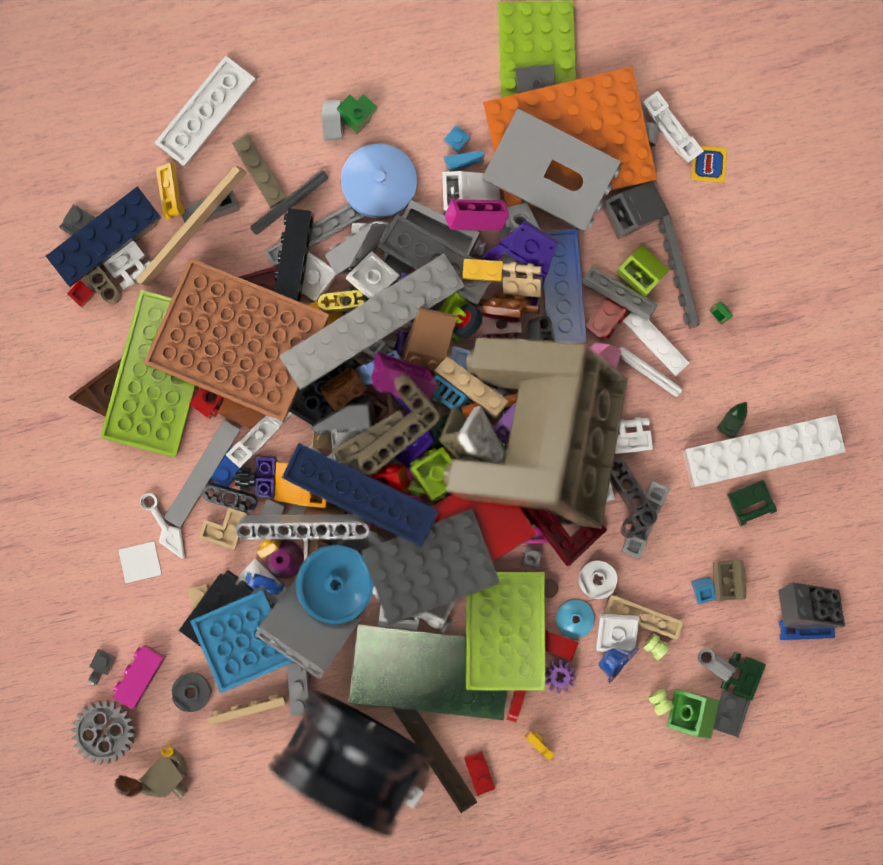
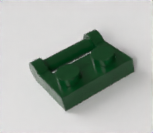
(749, 496)

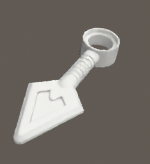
(170, 536)

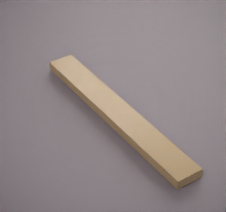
(191, 225)

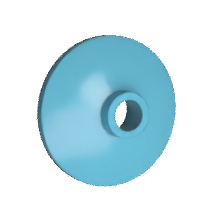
(568, 611)

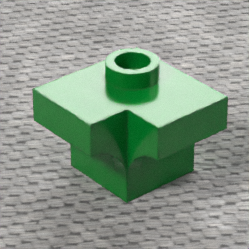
(357, 112)

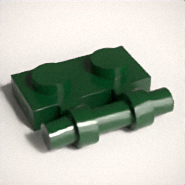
(748, 678)

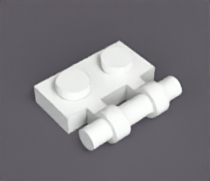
(124, 261)
(635, 441)

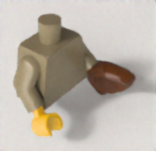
(159, 779)

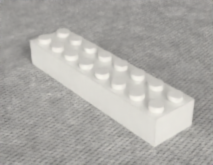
(763, 451)

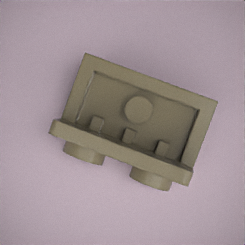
(729, 580)

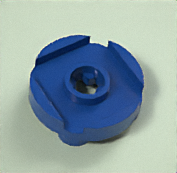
(260, 580)

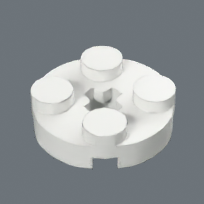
(592, 589)

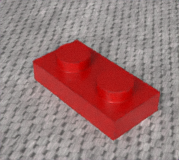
(479, 773)

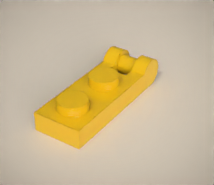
(169, 191)

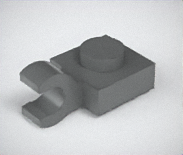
(101, 664)

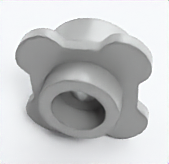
(527, 559)

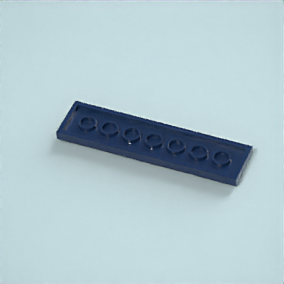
(360, 494)

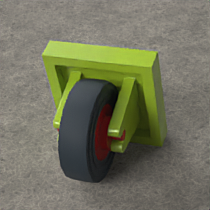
(468, 316)

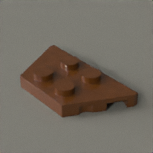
(98, 391)

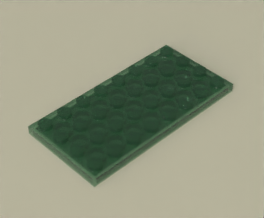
(418, 674)

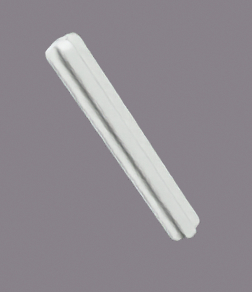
(650, 372)

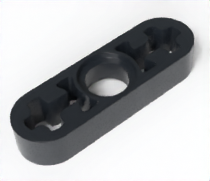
(217, 488)

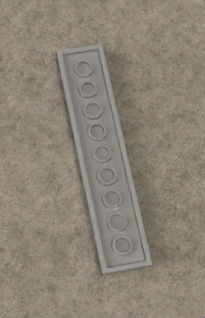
(371, 321)

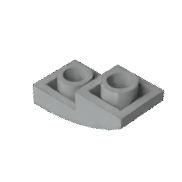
(332, 121)

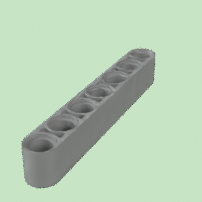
(295, 531)

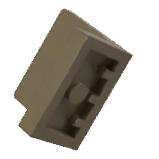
(451, 439)

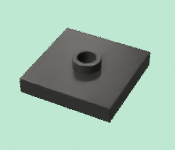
(534, 77)

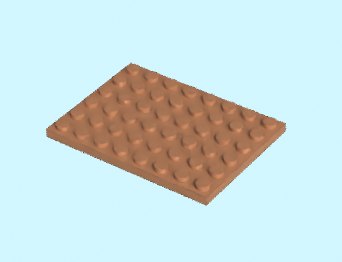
(230, 338)

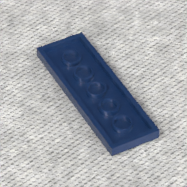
(103, 236)

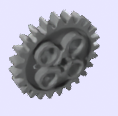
(89, 721)

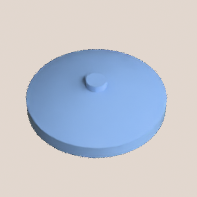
(378, 181)

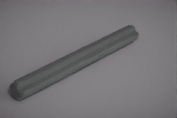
(289, 202)

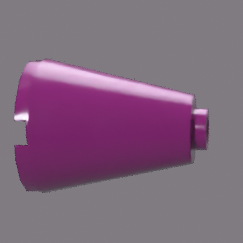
(292, 556)

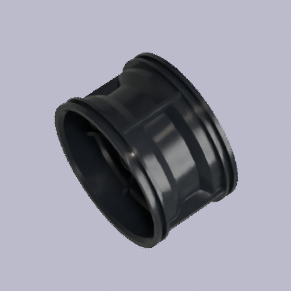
(350, 764)

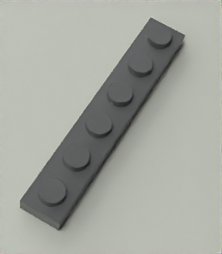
(676, 264)

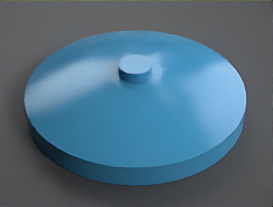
(334, 584)

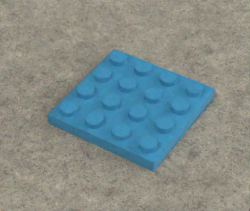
(231, 642)

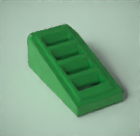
(721, 312)

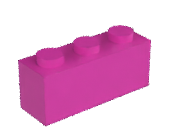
(476, 214)
(138, 676)

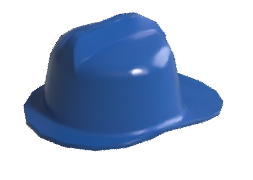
(614, 661)

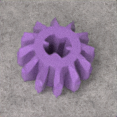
(566, 677)

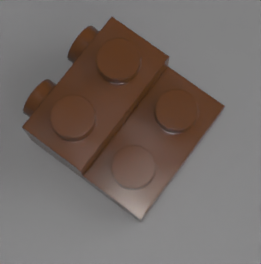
(343, 388)

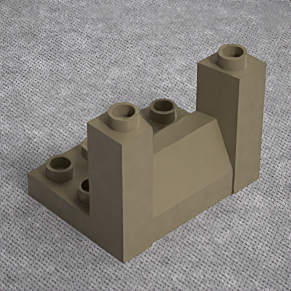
(559, 431)

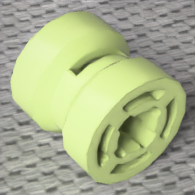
(656, 646)
(661, 702)

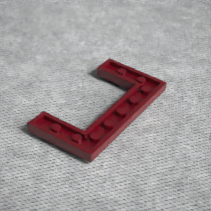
(566, 546)

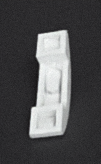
(671, 128)
(254, 440)

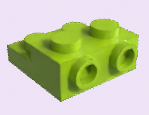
(430, 472)

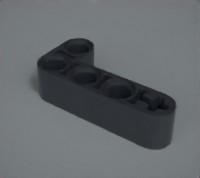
(627, 496)

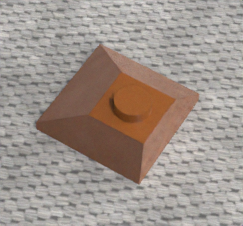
(240, 413)

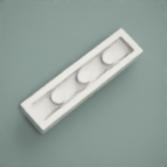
(656, 343)

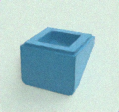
(703, 590)

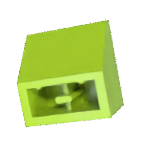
(642, 271)

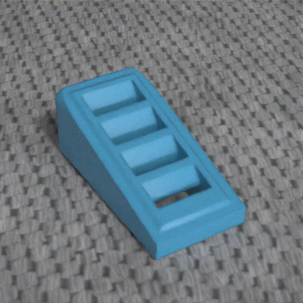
(462, 161)
(461, 402)

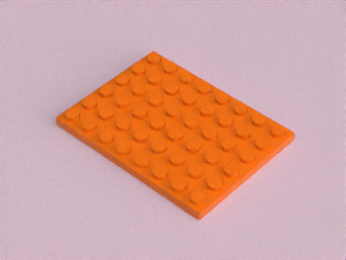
(593, 109)

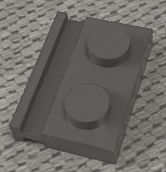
(75, 220)
(731, 713)

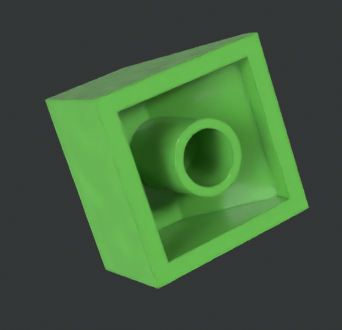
(693, 714)

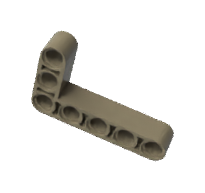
(107, 284)
(402, 428)

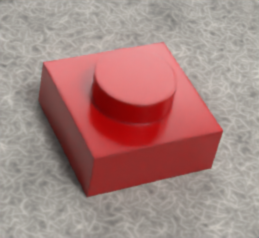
(81, 293)

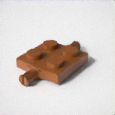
(508, 305)

